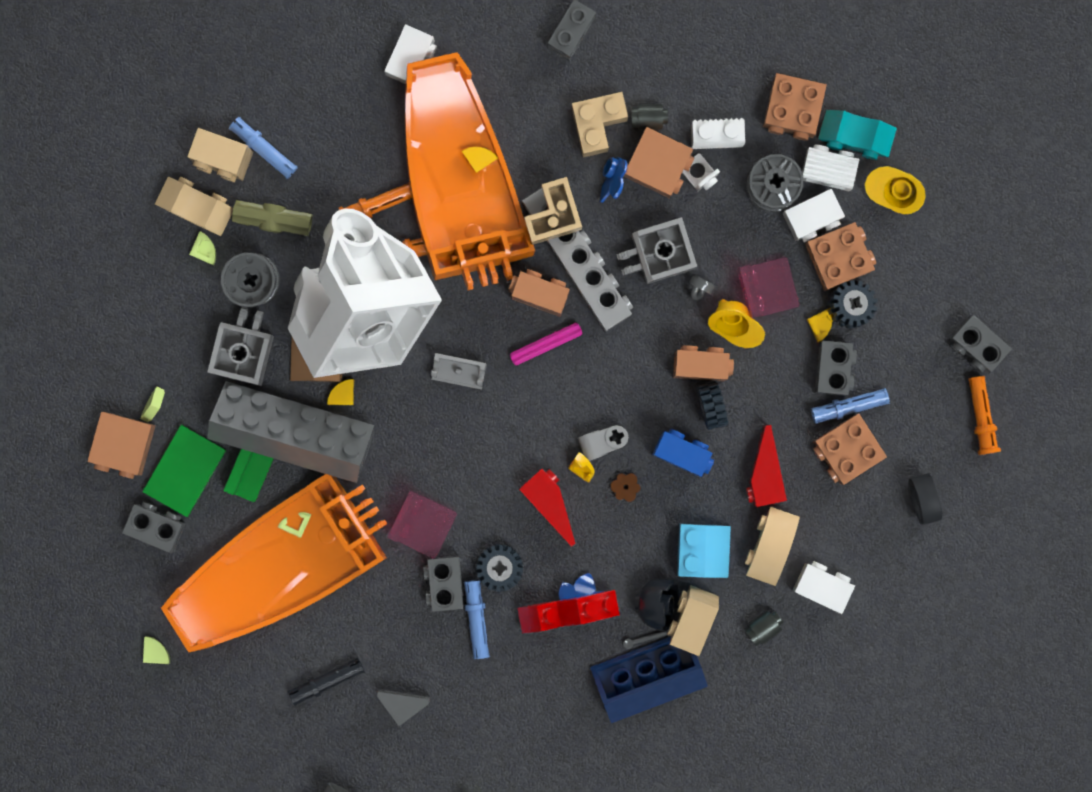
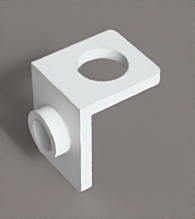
(707, 179)

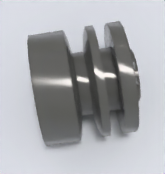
(767, 196)
(235, 277)

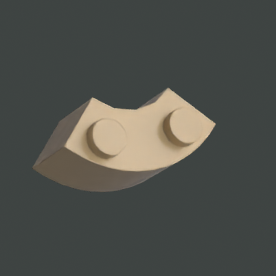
(195, 206)
(772, 545)

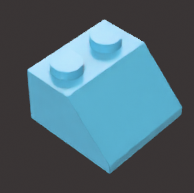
(703, 551)

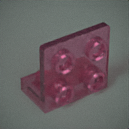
(768, 287)
(422, 524)

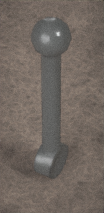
(628, 643)

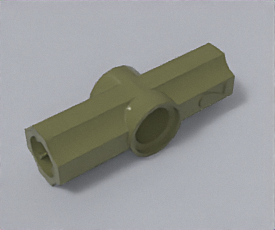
(272, 218)

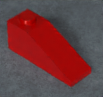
(766, 477)
(547, 498)

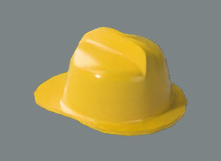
(895, 190)
(735, 324)

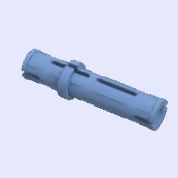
(262, 147)
(838, 409)
(476, 619)

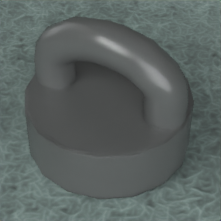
(703, 285)

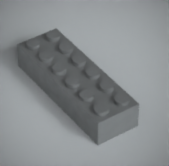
(290, 431)

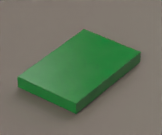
(184, 471)

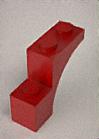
(568, 612)

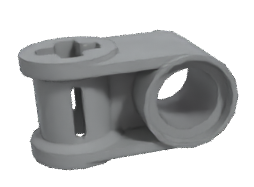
(598, 442)

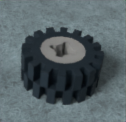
(844, 308)
(712, 405)
(499, 559)

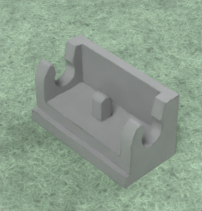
(458, 371)

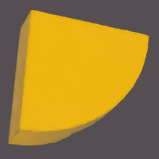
(479, 157)
(821, 324)
(342, 394)
(582, 467)

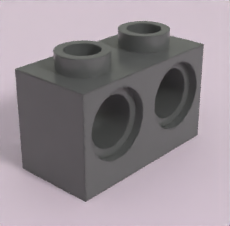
(571, 30)
(983, 338)
(827, 367)
(152, 533)
(452, 583)

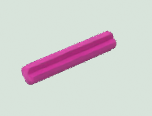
(546, 344)

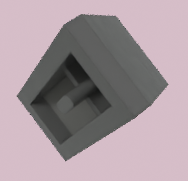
(402, 705)

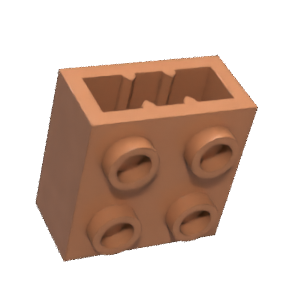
(794, 106)
(659, 163)
(840, 256)
(539, 293)
(700, 365)
(121, 445)
(848, 450)

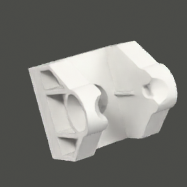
(368, 300)

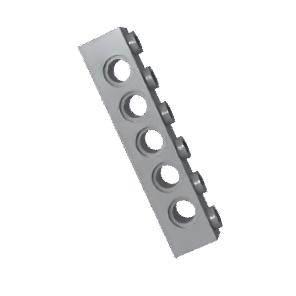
(607, 316)

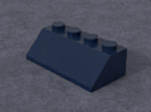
(647, 678)

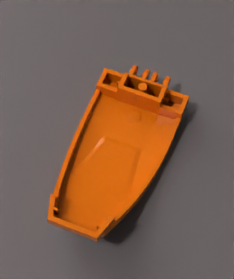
(462, 215)
(273, 572)

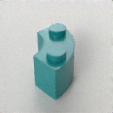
(857, 134)

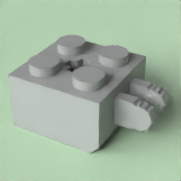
(656, 266)
(232, 339)

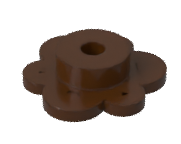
(630, 480)

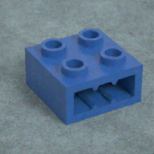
(685, 455)

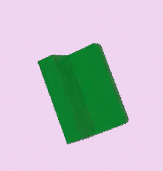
(248, 475)

